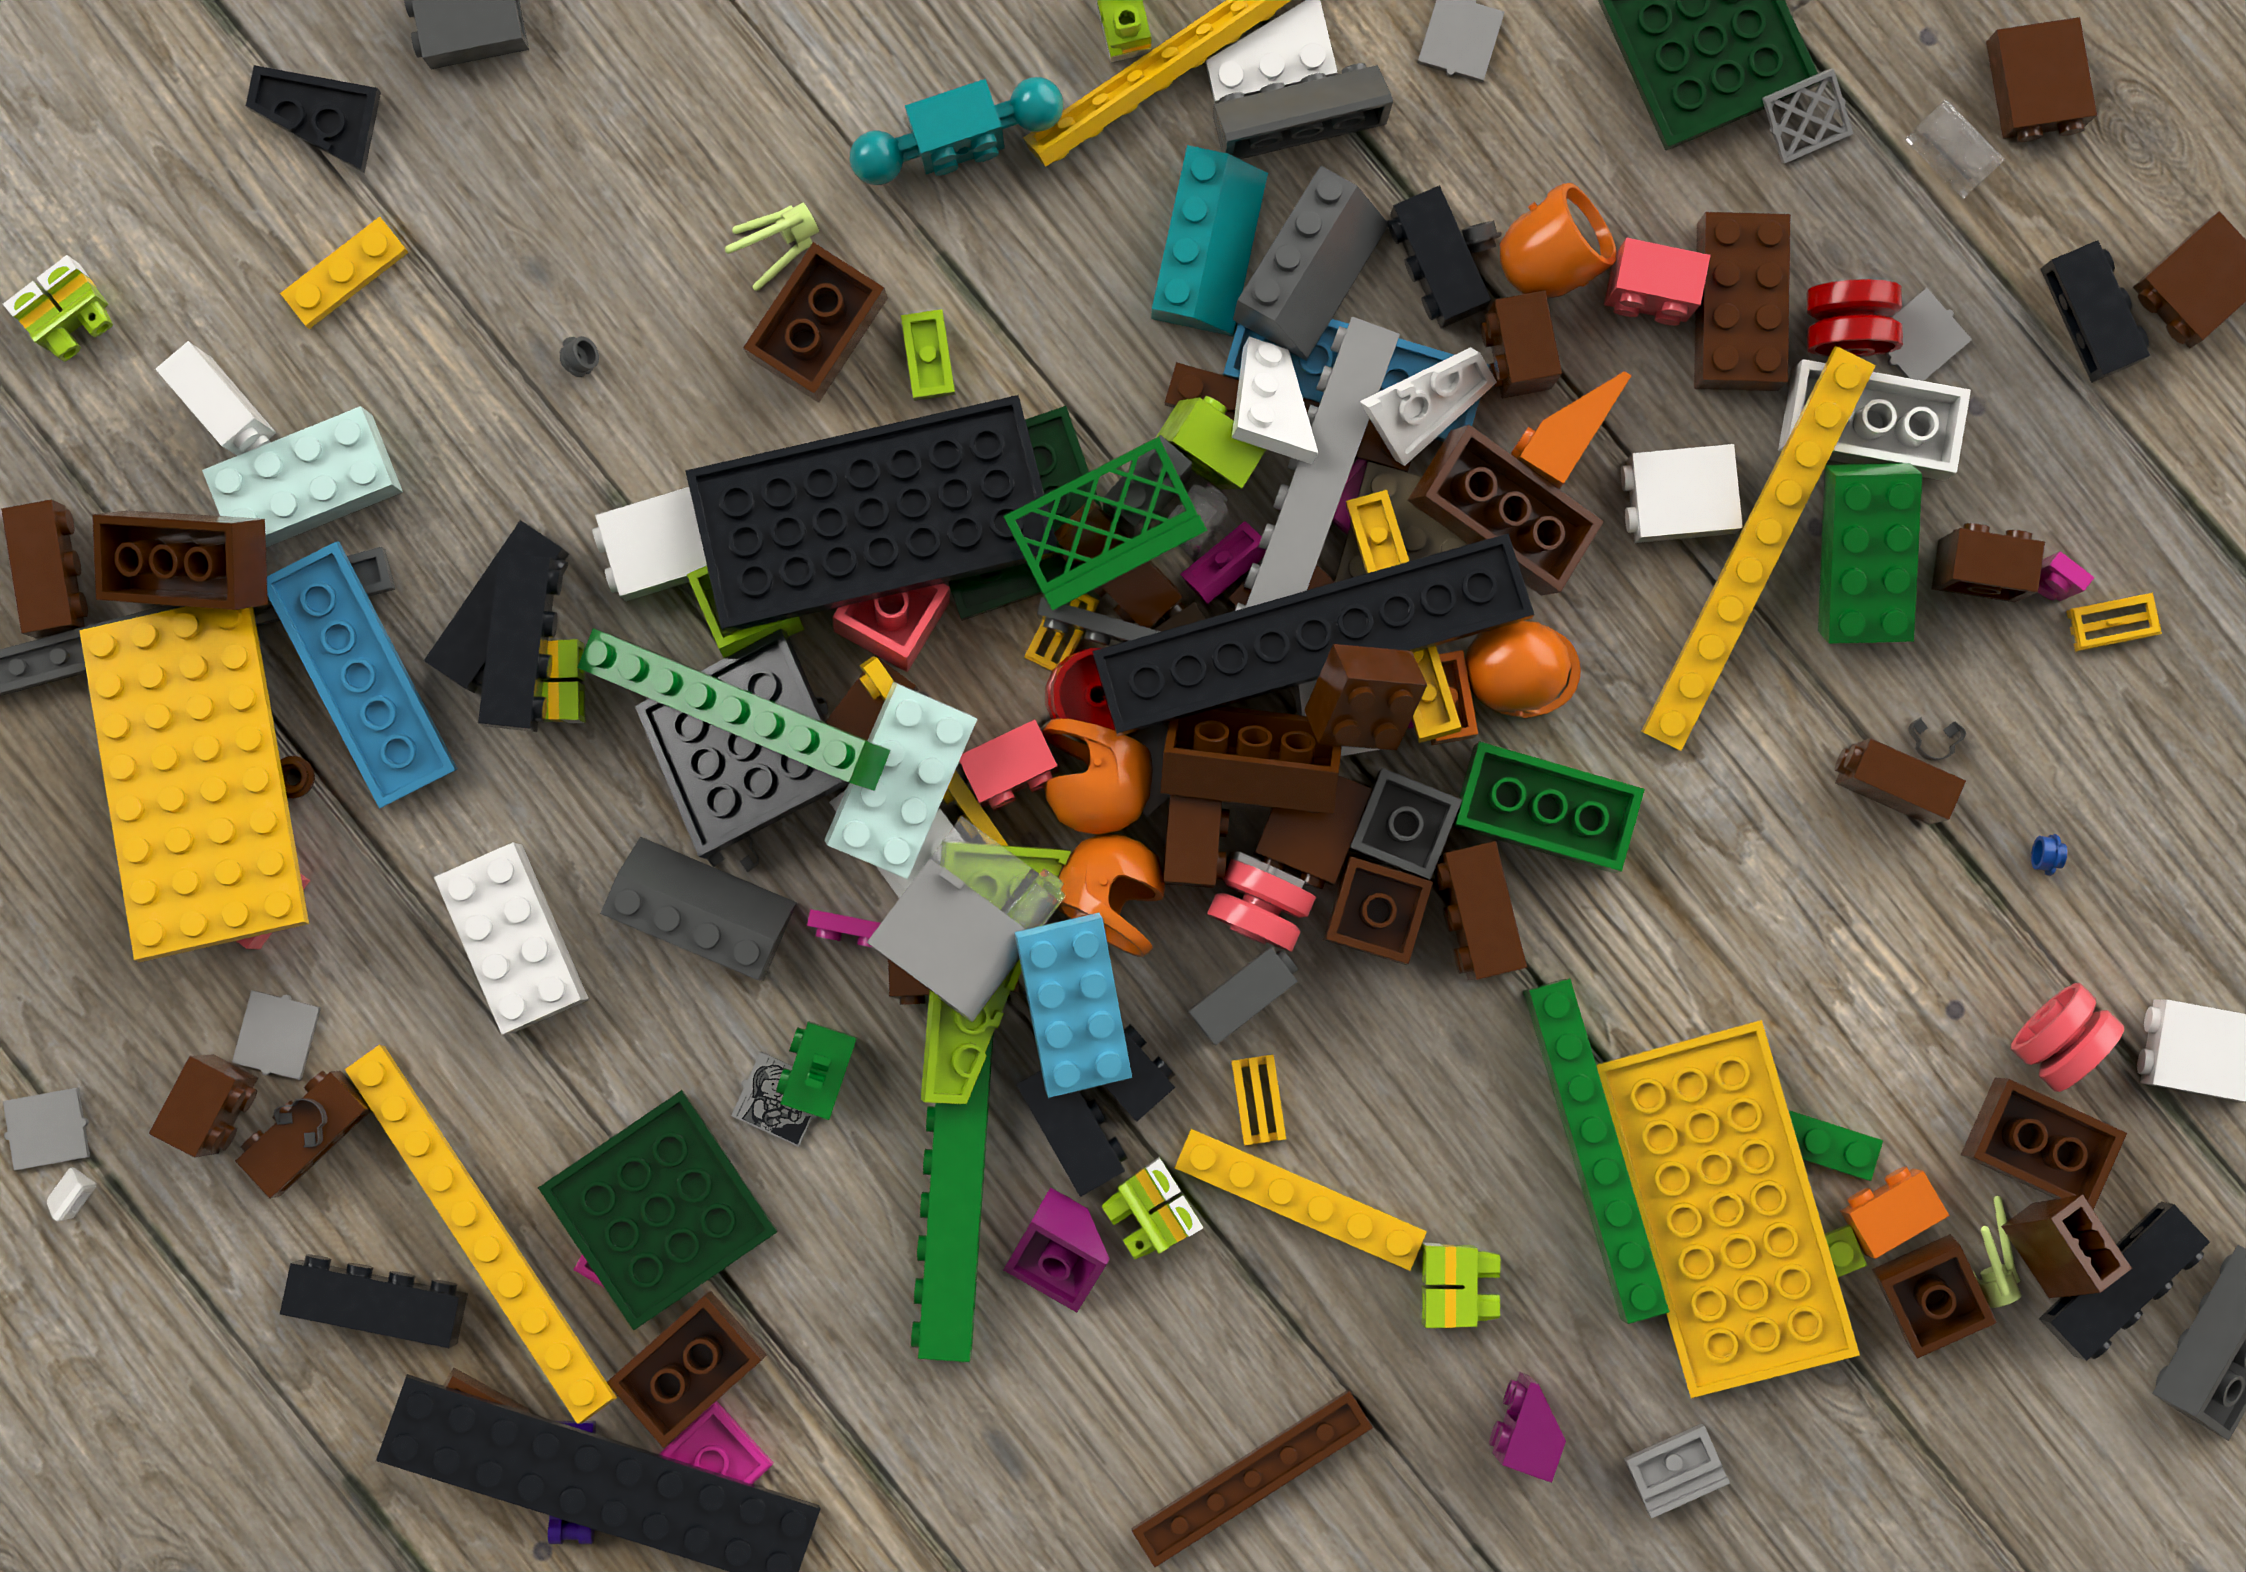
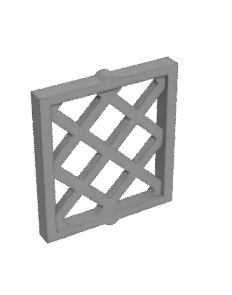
(1798, 88)

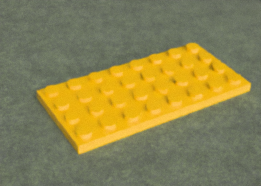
(193, 779)
(1727, 1209)

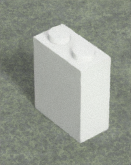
(215, 400)
(1682, 493)
(650, 544)
(2194, 1050)

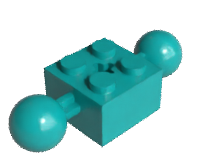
(956, 129)

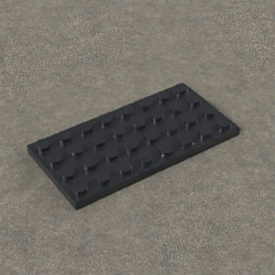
(867, 513)

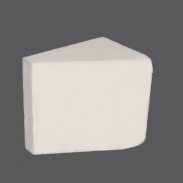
(70, 1195)

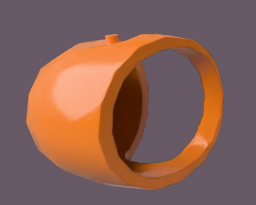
(1548, 249)
(1522, 669)
(1113, 786)
(1103, 877)

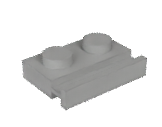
(1676, 1470)

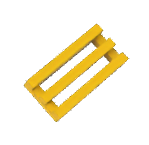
(2079, 629)
(1046, 661)
(1263, 1135)

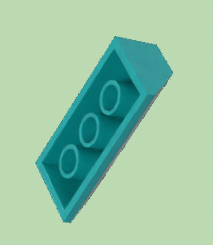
(1209, 241)

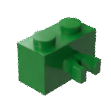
(817, 1069)

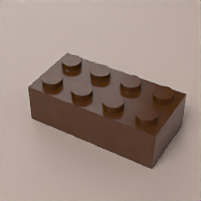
(1743, 302)
(1489, 493)
(180, 559)
(1250, 760)

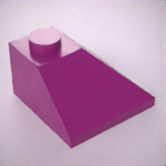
(1060, 1251)

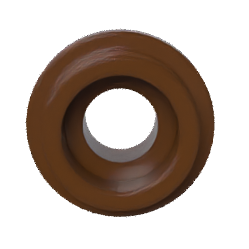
(307, 776)

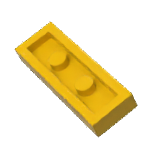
(344, 272)

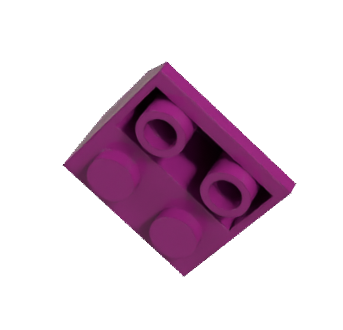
(1529, 1434)

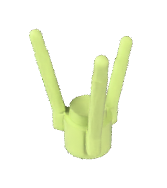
(793, 224)
(1999, 1280)

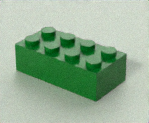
(1869, 553)
(1548, 807)

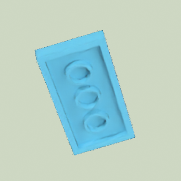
(1073, 1004)

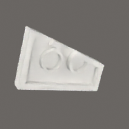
(1275, 53)
(1271, 404)
(1425, 404)

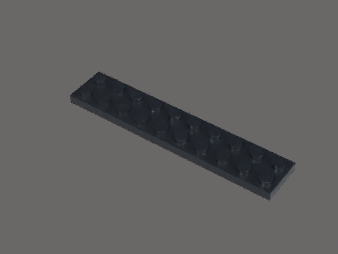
(1291, 636)
(595, 1481)

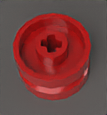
(1855, 317)
(1069, 691)

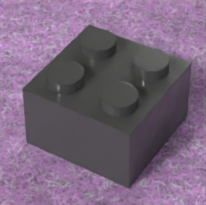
(1405, 824)

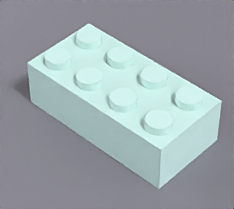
(307, 476)
(893, 821)

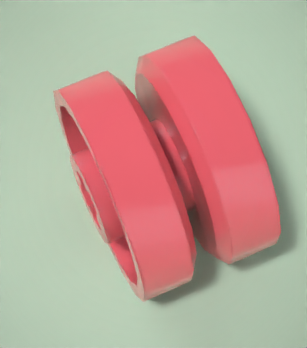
(1260, 907)
(2067, 1037)

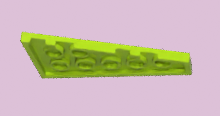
(953, 1043)

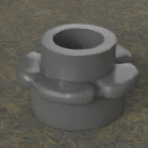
(1481, 236)
(579, 355)

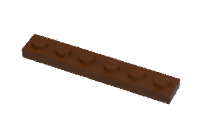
(1193, 382)
(1251, 1478)

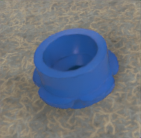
(2048, 854)

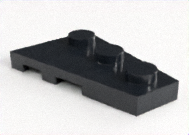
(319, 110)

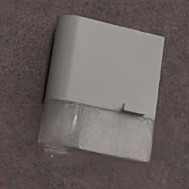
(961, 918)

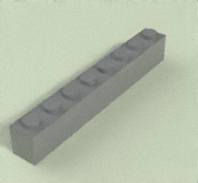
(1317, 487)

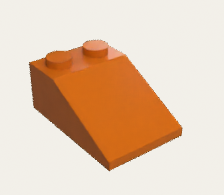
(1564, 436)

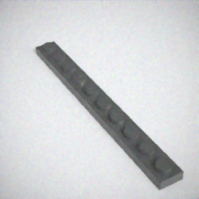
(63, 657)

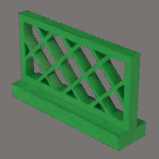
(1122, 557)

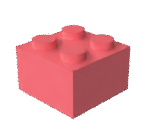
(1656, 281)
(894, 624)
(1009, 765)

